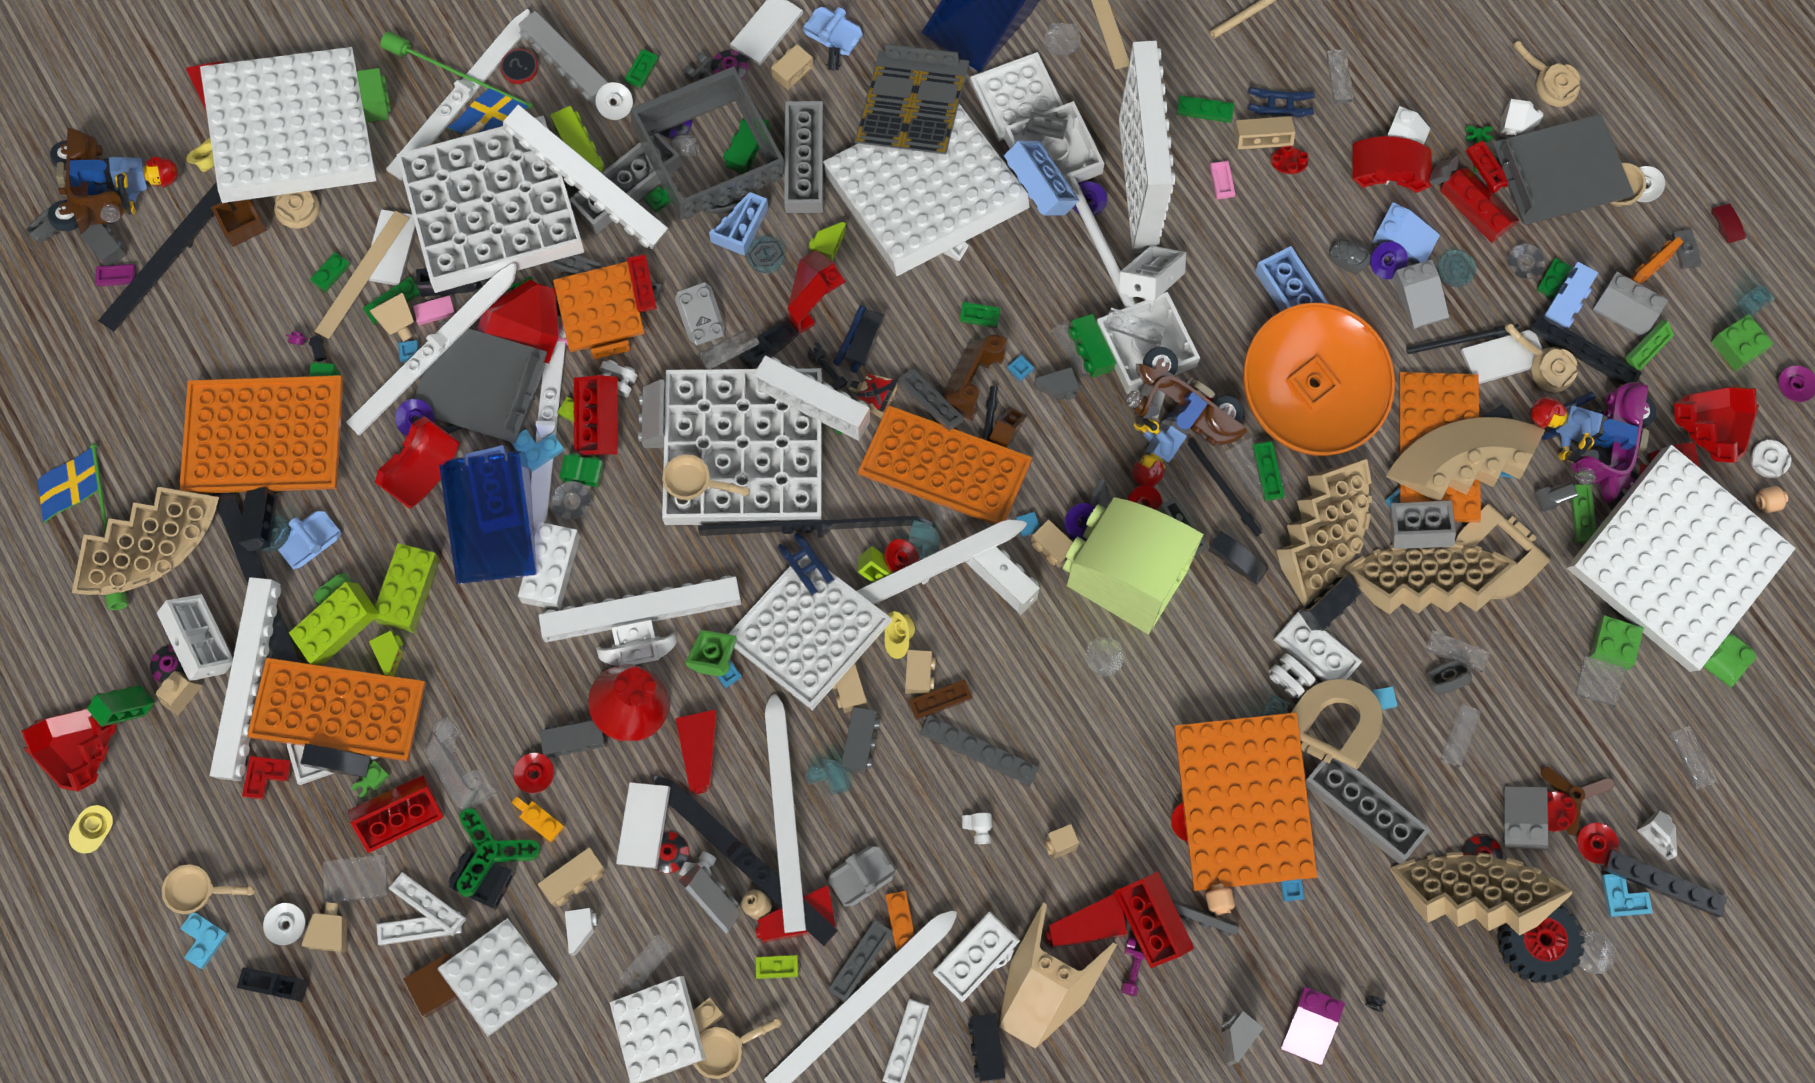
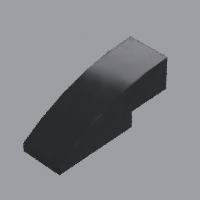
(865, 337)
(769, 344)
(1238, 558)
(335, 760)
(272, 984)

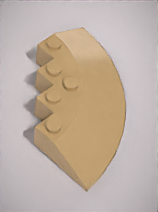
(1466, 452)
(1329, 528)
(146, 545)
(1430, 576)
(1480, 888)

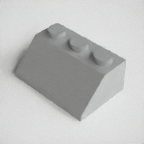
(1630, 305)
(652, 415)
(1422, 524)
(711, 897)
(1238, 1036)

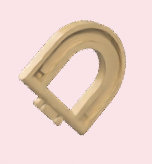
(1527, 568)
(1364, 734)

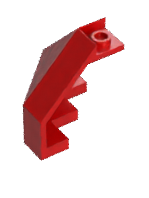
(813, 279)
(525, 317)
(1719, 420)
(69, 747)

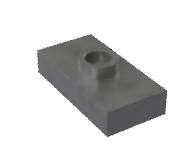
(1047, 125)
(1688, 252)

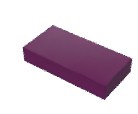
(115, 275)

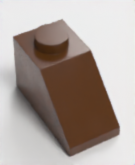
(1007, 427)

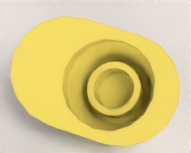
(202, 156)
(898, 634)
(90, 829)

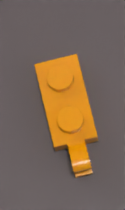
(539, 819)

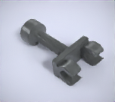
(704, 63)

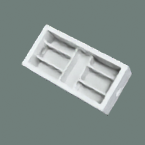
(1149, 275)
(554, 561)
(1006, 578)
(189, 629)

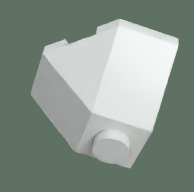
(1519, 118)
(1661, 834)

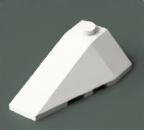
(1409, 125)

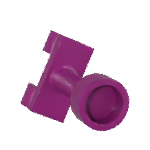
(1130, 987)

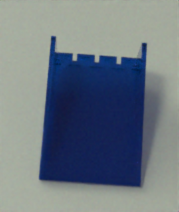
(977, 27)
(489, 516)

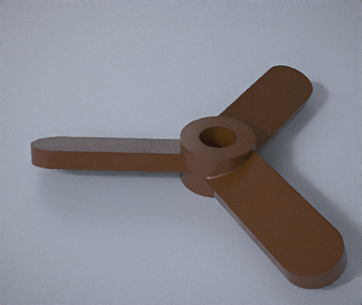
(1583, 792)

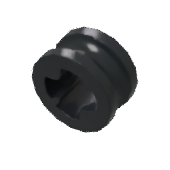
(1375, 1003)

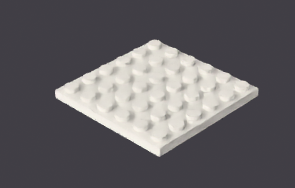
(807, 638)

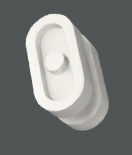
(625, 374)
(1280, 676)

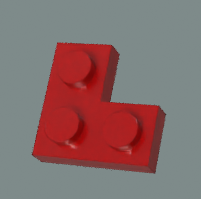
(262, 770)

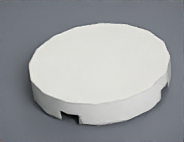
(1770, 459)

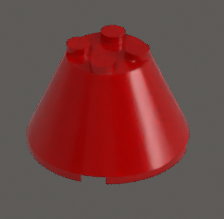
(628, 703)

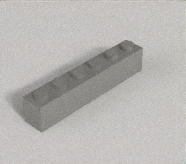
(562, 56)

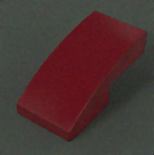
(1729, 222)

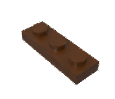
(940, 699)

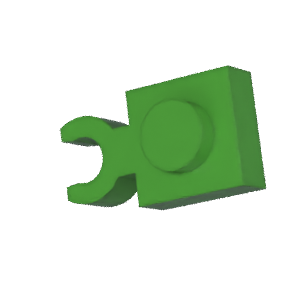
(375, 777)

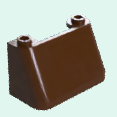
(960, 390)

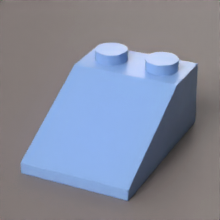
(1409, 231)

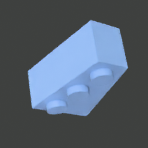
(741, 225)
(1571, 294)

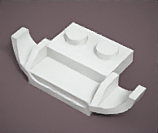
(636, 644)

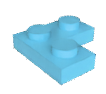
(538, 453)
(1620, 902)
(207, 937)

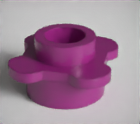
(296, 338)

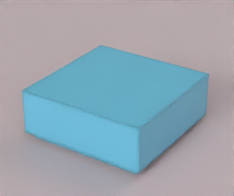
(1386, 697)

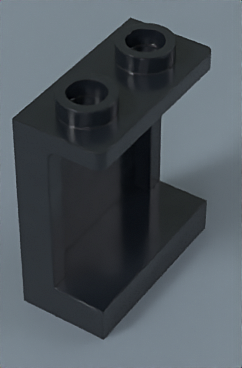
(493, 885)

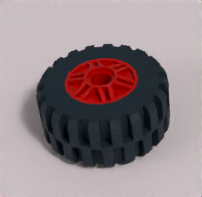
(1544, 960)

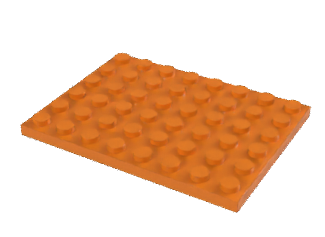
(261, 434)
(1245, 801)

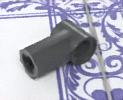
(1549, 498)

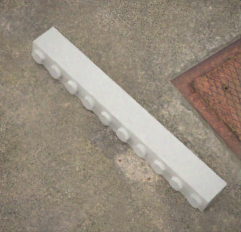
(584, 176)
(655, 605)
(245, 678)

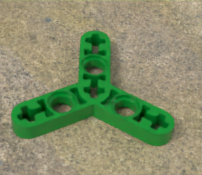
(486, 843)

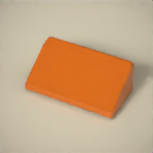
(610, 349)

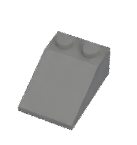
(1421, 294)
(1526, 817)

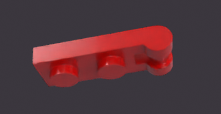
(1487, 166)

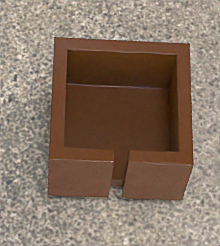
(239, 224)

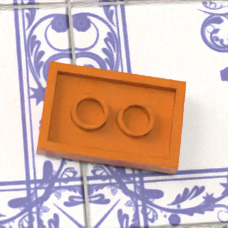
(1656, 261)

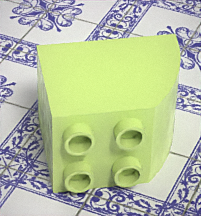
(1131, 560)

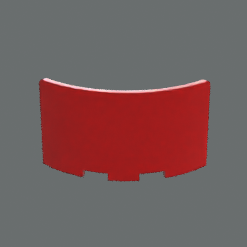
(1392, 159)
(416, 469)

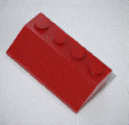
(1478, 204)
(596, 415)
(395, 814)
(1154, 920)

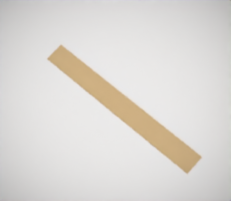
(1111, 33)
(361, 275)

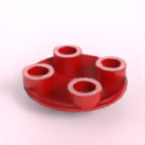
(1289, 160)
(1561, 811)

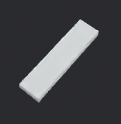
(427, 904)
(409, 930)
(906, 1042)

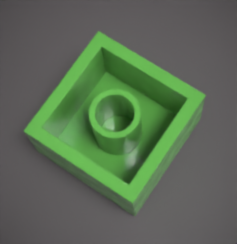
(373, 95)
(1742, 343)
(1616, 642)

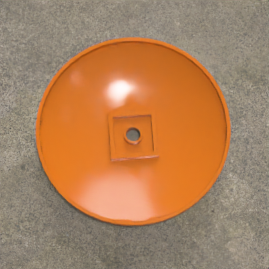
(1351, 375)

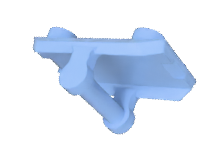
(833, 29)
(309, 538)

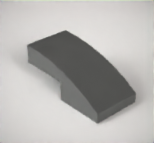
(1443, 170)

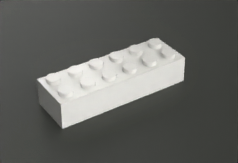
(812, 397)

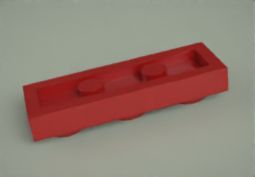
(641, 283)

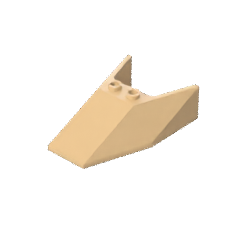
(1043, 989)

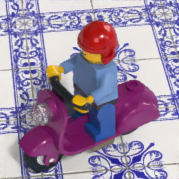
(1617, 430)

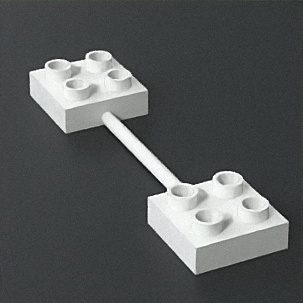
(1079, 161)

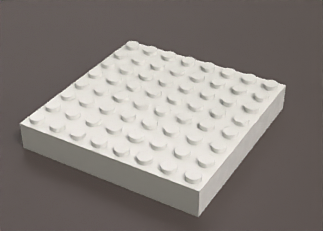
(287, 124)
(1145, 146)
(925, 200)
(485, 207)
(743, 442)
(1681, 558)

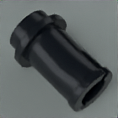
(833, 59)
(317, 348)

